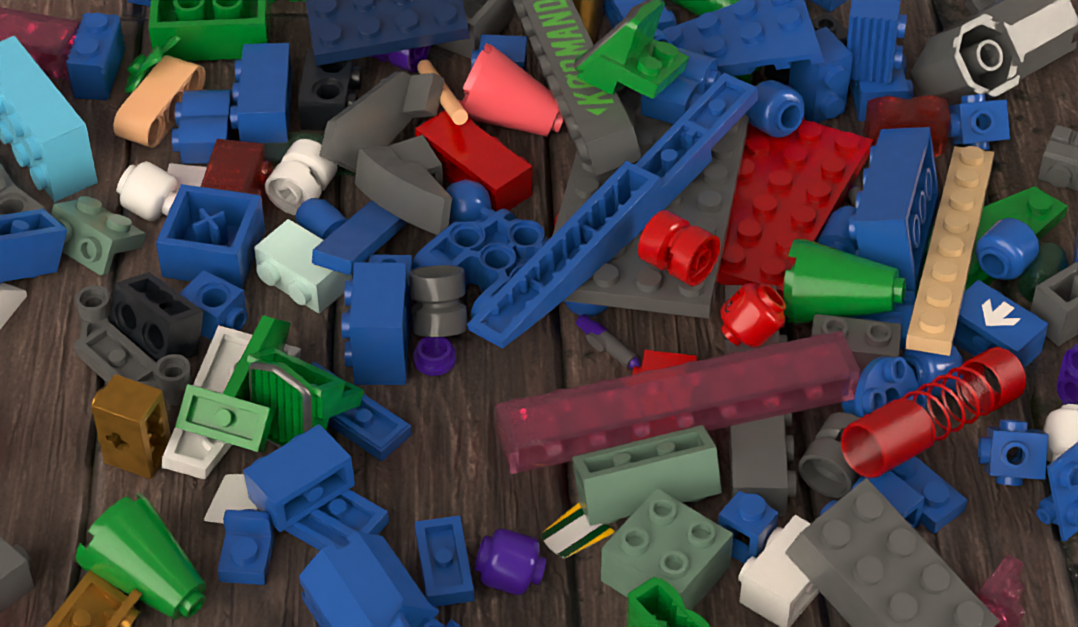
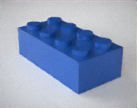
(897, 202)

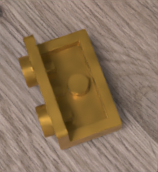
(96, 605)

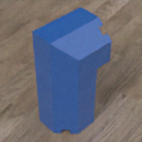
(364, 587)

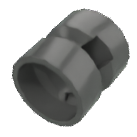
(437, 298)
(824, 463)

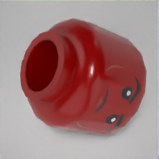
(752, 315)

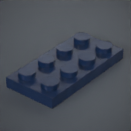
(374, 27)

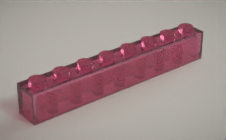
(662, 401)

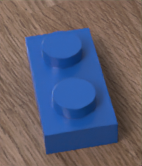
(941, 500)
(444, 561)

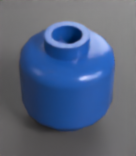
(777, 109)
(1007, 249)
(931, 365)

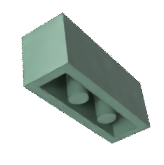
(622, 477)

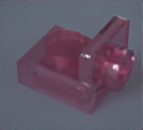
(1003, 592)

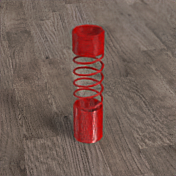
(902, 426)

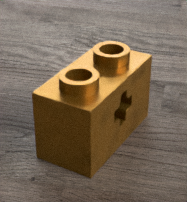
(131, 425)

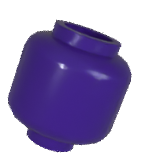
(509, 561)

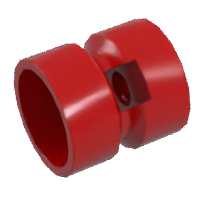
(678, 247)

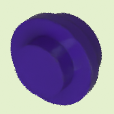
(434, 356)

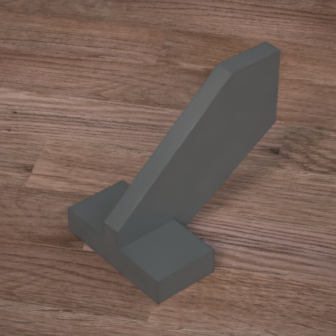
(380, 115)

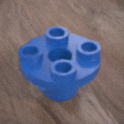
(881, 383)

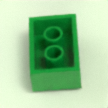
(209, 27)

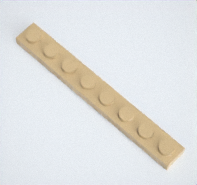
(950, 252)

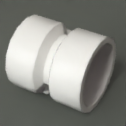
(299, 176)

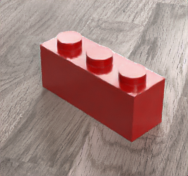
(479, 157)

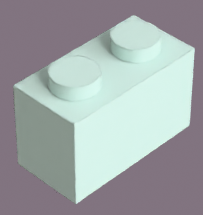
(286, 263)

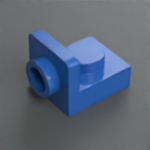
(246, 547)

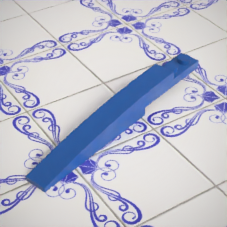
(614, 214)

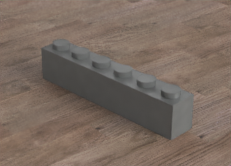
(760, 447)

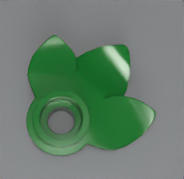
(143, 65)

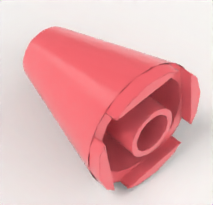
(508, 96)

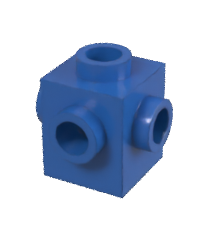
(978, 121)
(1028, 459)

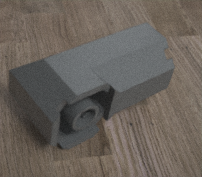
(995, 48)

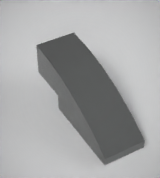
(403, 188)

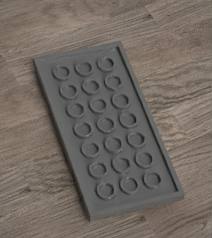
(705, 203)

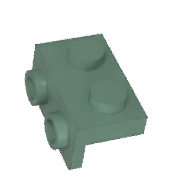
(95, 233)

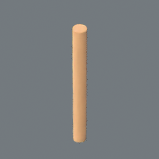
(447, 98)

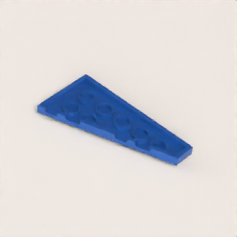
(751, 35)

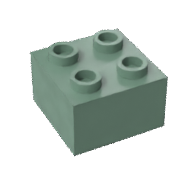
(670, 544)

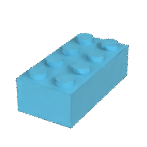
(42, 126)

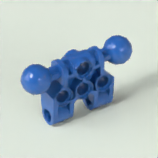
(487, 245)

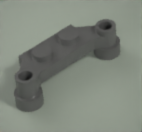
(112, 353)

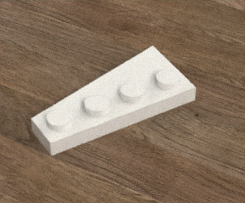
(196, 453)

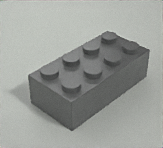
(881, 568)

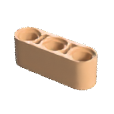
(151, 107)

